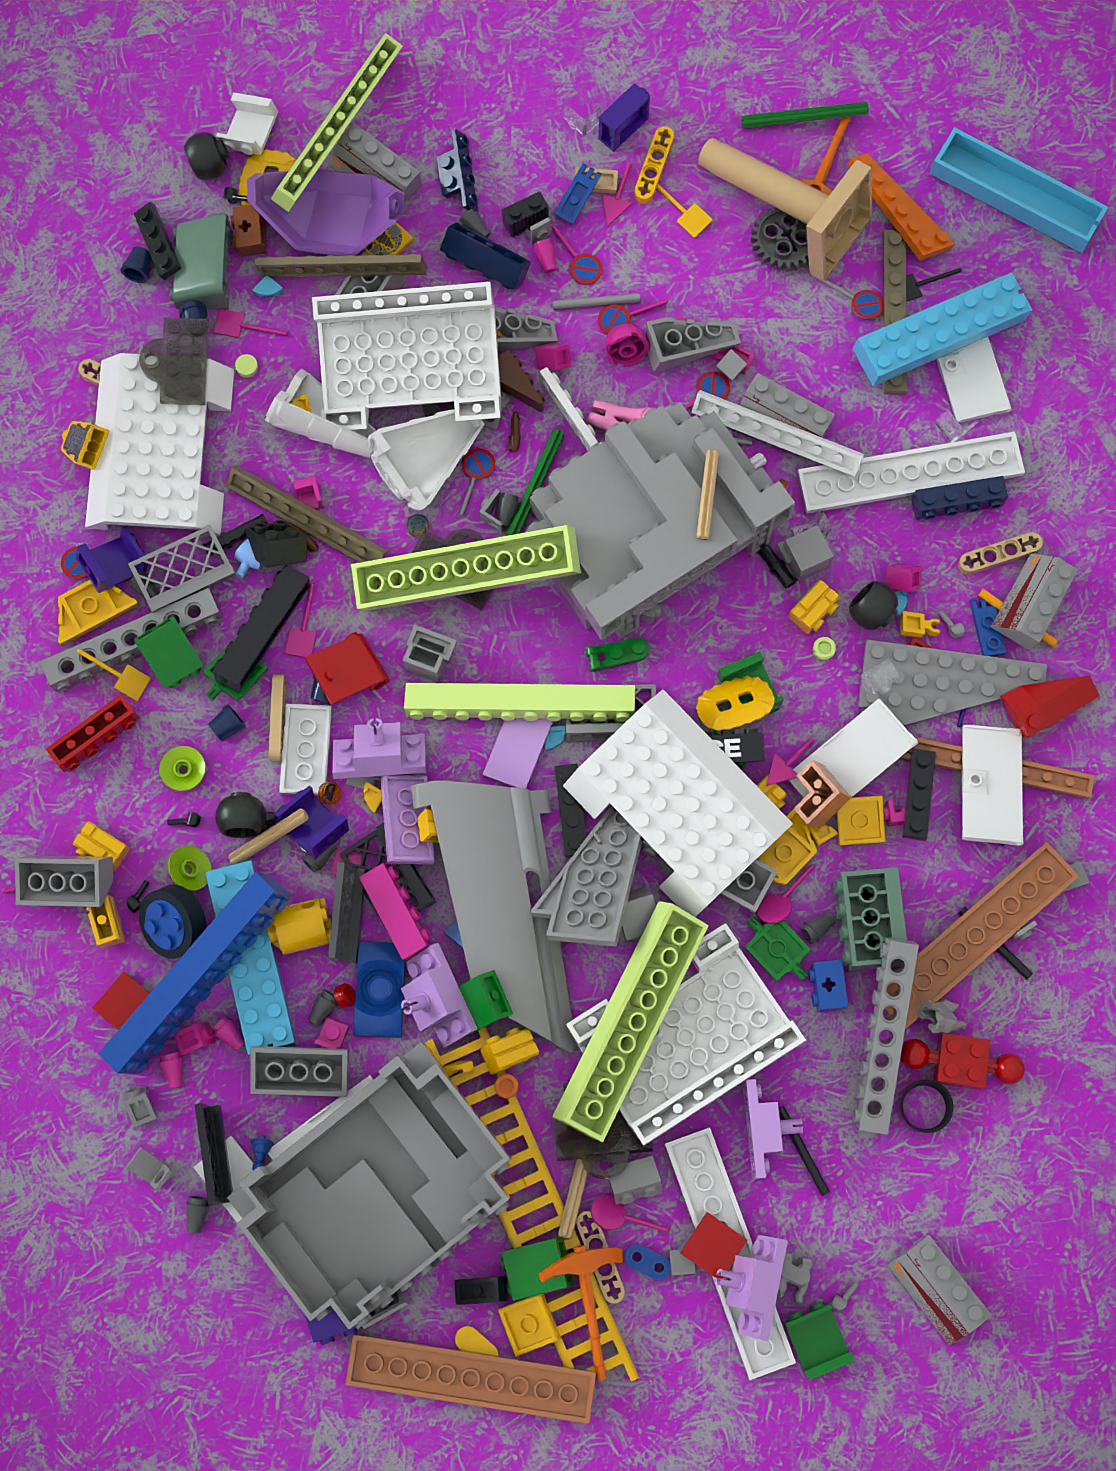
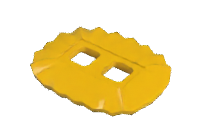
(259, 163)
(739, 713)

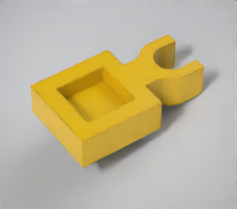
(915, 625)

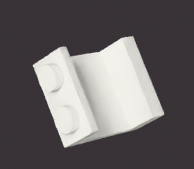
(250, 124)

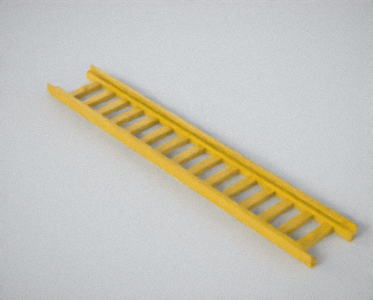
(552, 1196)

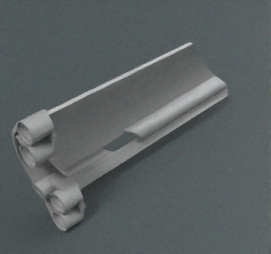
(487, 848)

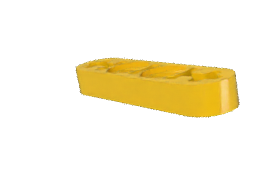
(655, 165)

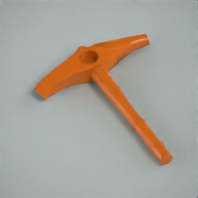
(818, 182)
(582, 1263)

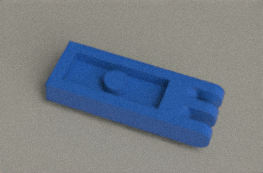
(577, 195)
(990, 640)

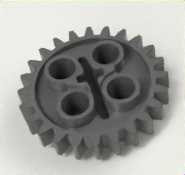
(769, 246)

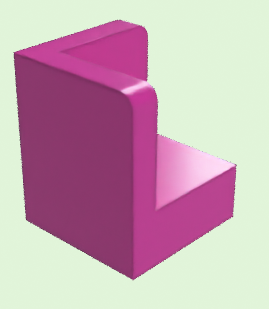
(553, 356)
(308, 492)
(903, 577)

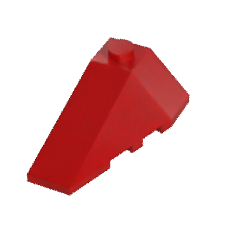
(1044, 703)

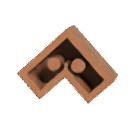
(824, 795)

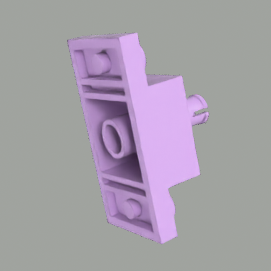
(379, 751)
(436, 998)
(764, 1128)
(755, 1285)

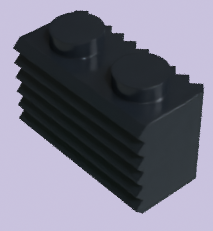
(525, 214)

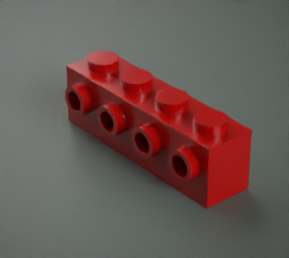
(92, 734)

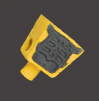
(84, 443)

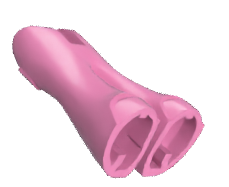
(612, 414)

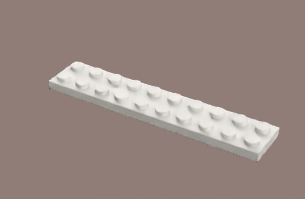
(909, 470)
(709, 1190)

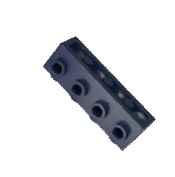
(485, 256)
(959, 498)

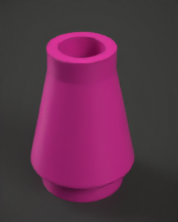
(546, 255)
(229, 1033)
(172, 1068)

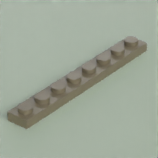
(341, 265)
(894, 295)
(303, 516)

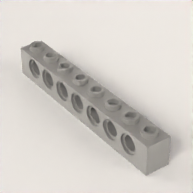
(55, 666)
(879, 1119)

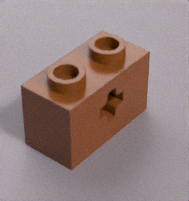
(249, 231)

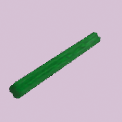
(805, 114)
(536, 481)

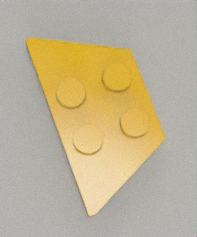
(86, 609)
(790, 850)

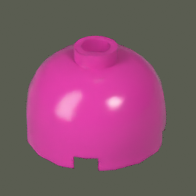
(626, 345)

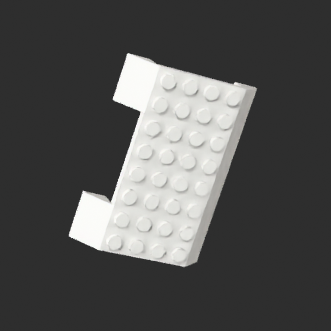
(409, 352)
(153, 451)
(681, 800)
(709, 1041)

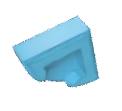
(267, 287)
(902, 601)
(555, 737)

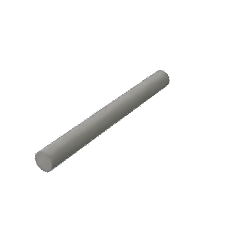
(596, 301)

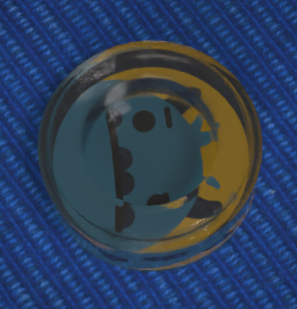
(417, 524)

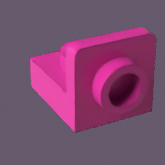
(893, 818)
(332, 1035)
(195, 1037)

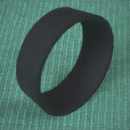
(946, 1096)

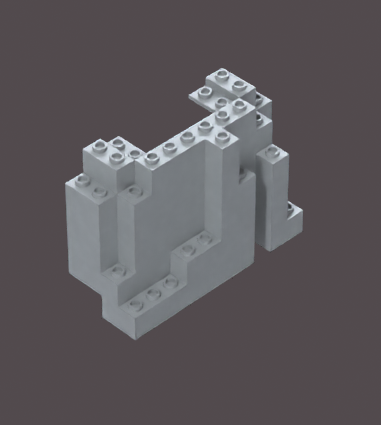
(640, 513)
(375, 1191)

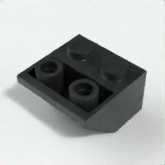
(277, 543)

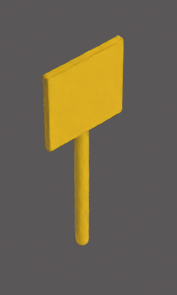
(693, 220)
(130, 682)

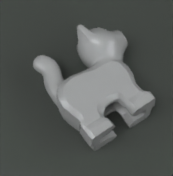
(941, 1015)
(795, 1275)

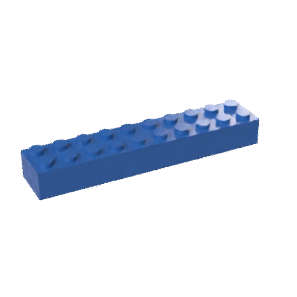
(195, 974)

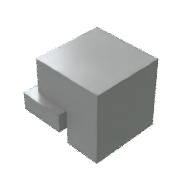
(806, 553)
(428, 653)
(637, 913)

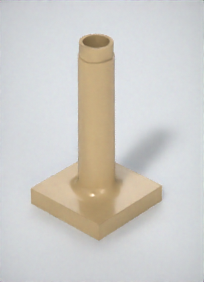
(831, 219)

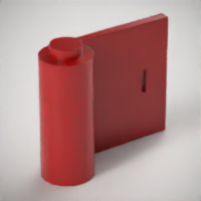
(349, 666)

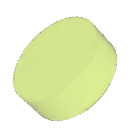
(246, 366)
(824, 648)

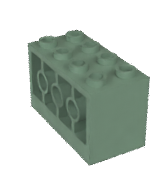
(882, 908)

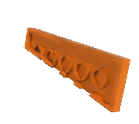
(907, 217)

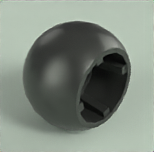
(206, 155)
(874, 606)
(240, 815)

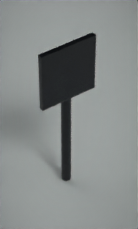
(912, 286)

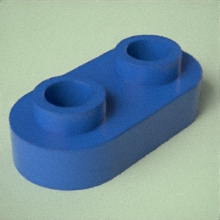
(647, 1262)

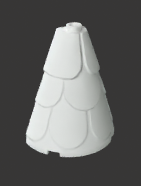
(312, 425)
(421, 454)

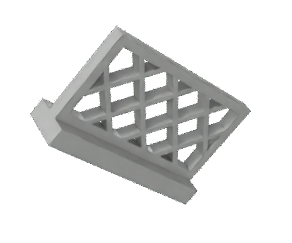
(187, 588)
(601, 731)

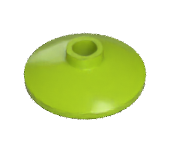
(176, 759)
(196, 863)

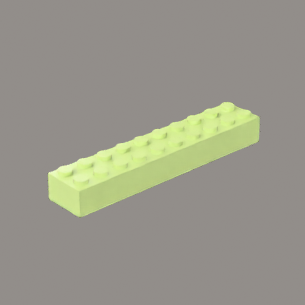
(466, 568)
(630, 1021)

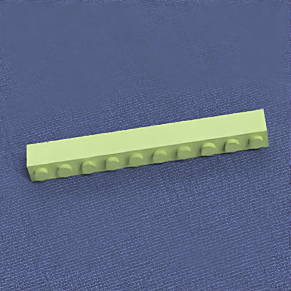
(336, 122)
(519, 701)

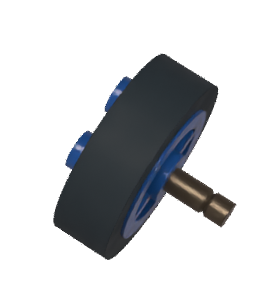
(171, 920)

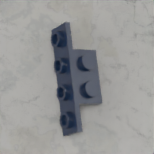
(456, 172)

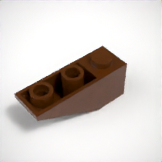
(517, 382)

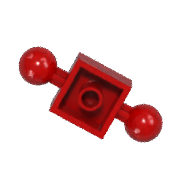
(962, 1061)

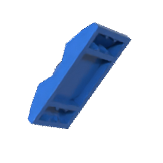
(379, 991)

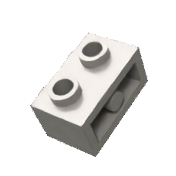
(636, 1181)

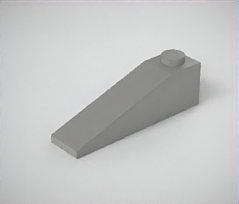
(522, 330)
(683, 341)

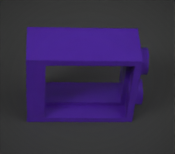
(624, 117)

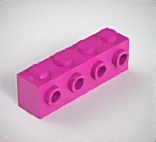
(395, 910)

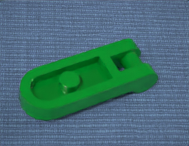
(617, 653)

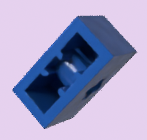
(834, 974)

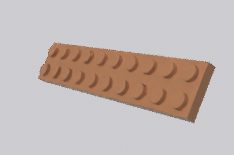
(986, 927)
(471, 1378)

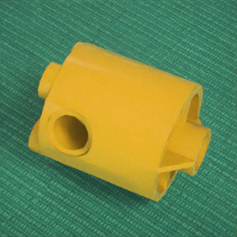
(301, 926)

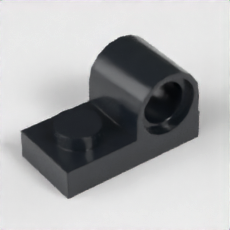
(480, 1290)

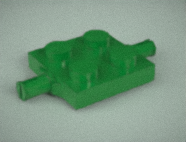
(260, 670)
(777, 949)

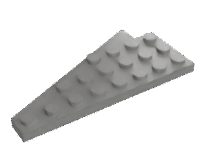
(943, 680)
(594, 886)

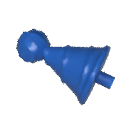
(261, 1148)

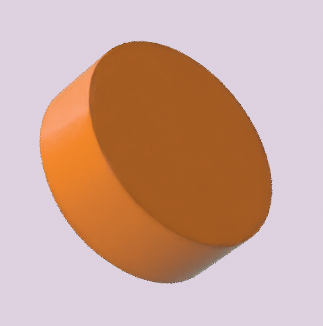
(506, 1086)

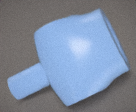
(246, 557)

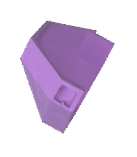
(333, 214)

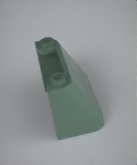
(203, 261)

